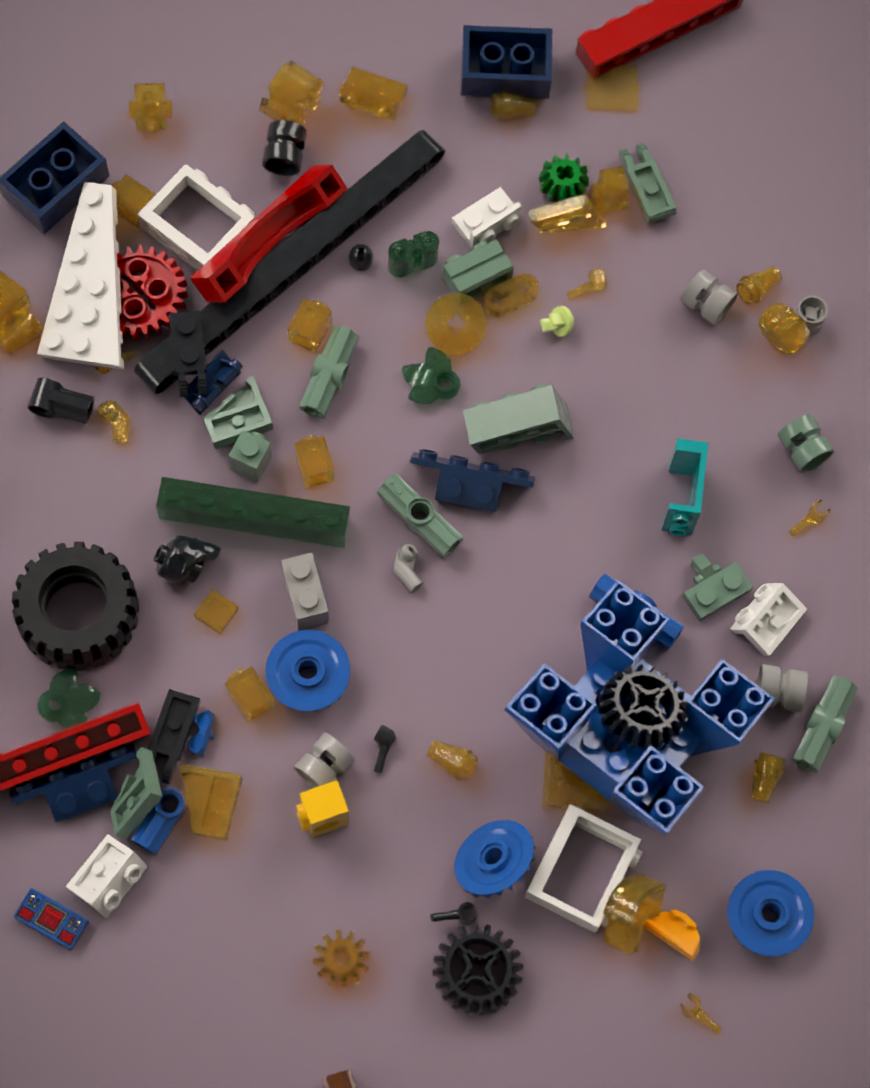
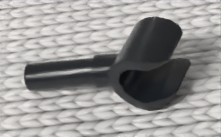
(387, 738)
(454, 915)

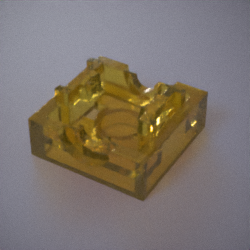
(571, 791)

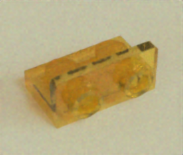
(373, 93)

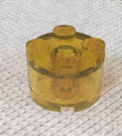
(292, 93)

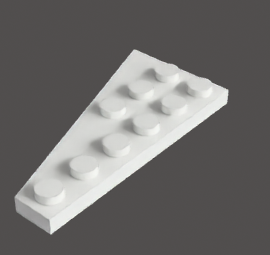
(87, 294)

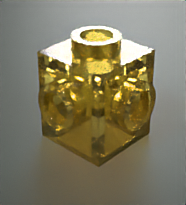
(150, 107)

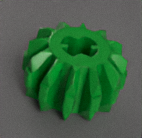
(563, 178)

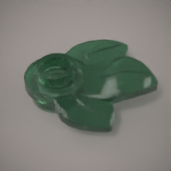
(428, 376)
(72, 697)

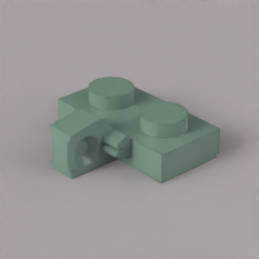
(714, 586)

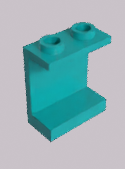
(687, 458)

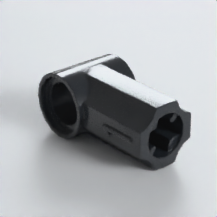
(53, 399)

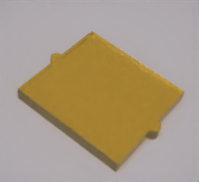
(613, 90)

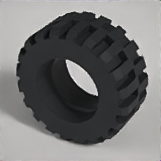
(67, 567)

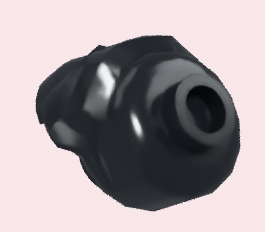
(183, 558)

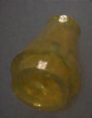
(510, 106)
(758, 284)
(21, 332)
(454, 759)
(766, 775)

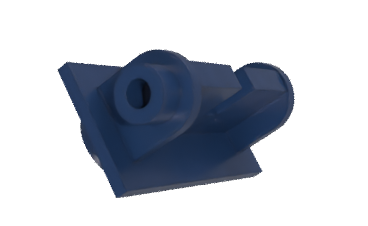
(219, 375)

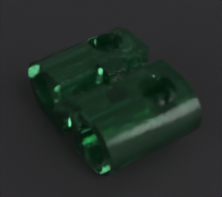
(413, 254)

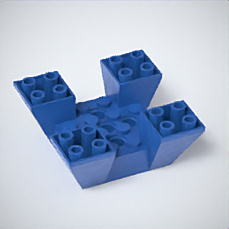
(569, 728)

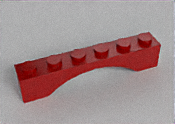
(236, 260)

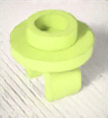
(560, 322)

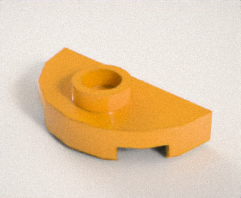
(677, 931)

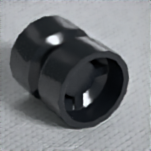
(285, 147)

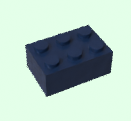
(506, 61)
(52, 176)

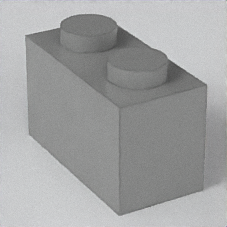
(305, 591)

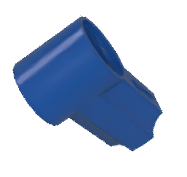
(159, 824)

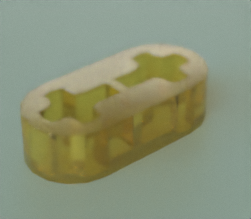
(513, 301)

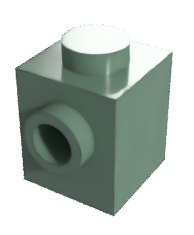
(250, 455)

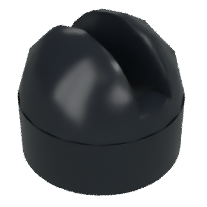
(367, 257)

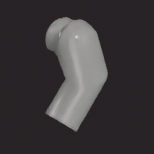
(404, 567)

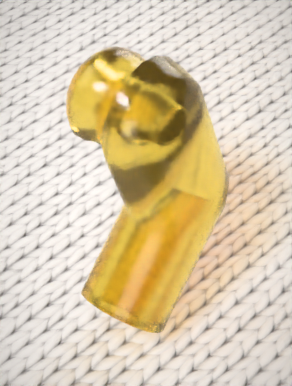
(115, 413)

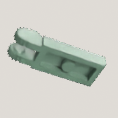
(648, 184)

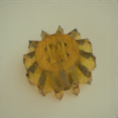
(783, 328)
(329, 961)

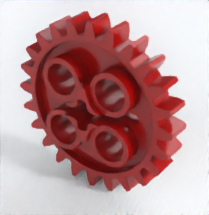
(158, 275)

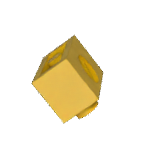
(322, 809)

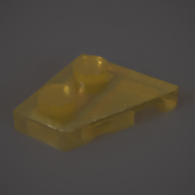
(567, 215)
(211, 799)

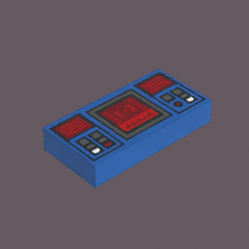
(51, 919)

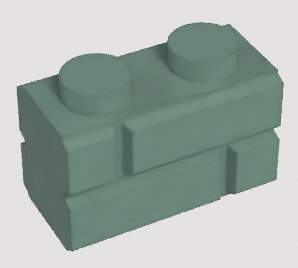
(478, 269)

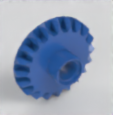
(307, 650)
(494, 858)
(786, 898)

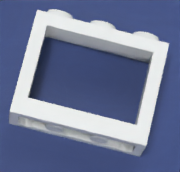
(171, 238)
(601, 829)

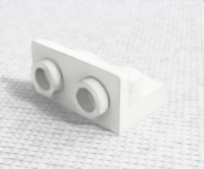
(487, 218)
(769, 617)
(107, 876)

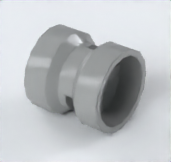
(813, 309)

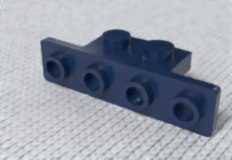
(470, 483)
(77, 787)

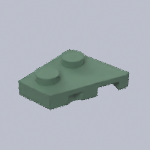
(238, 413)
(137, 796)

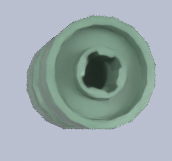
(812, 451)

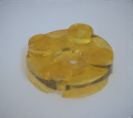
(466, 337)

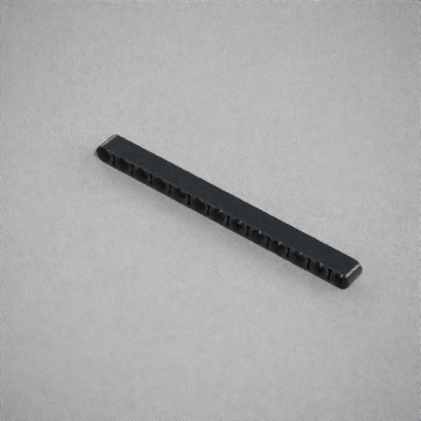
(302, 252)

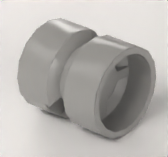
(717, 303)
(786, 688)
(317, 772)

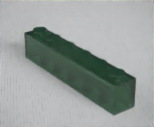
(253, 512)

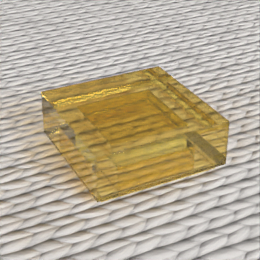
(216, 611)

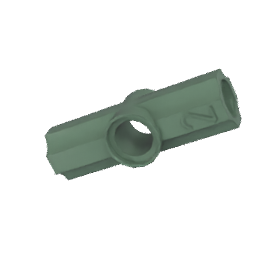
(329, 371)
(433, 529)
(825, 724)

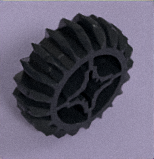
(643, 723)
(487, 982)

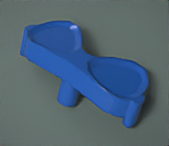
(199, 742)

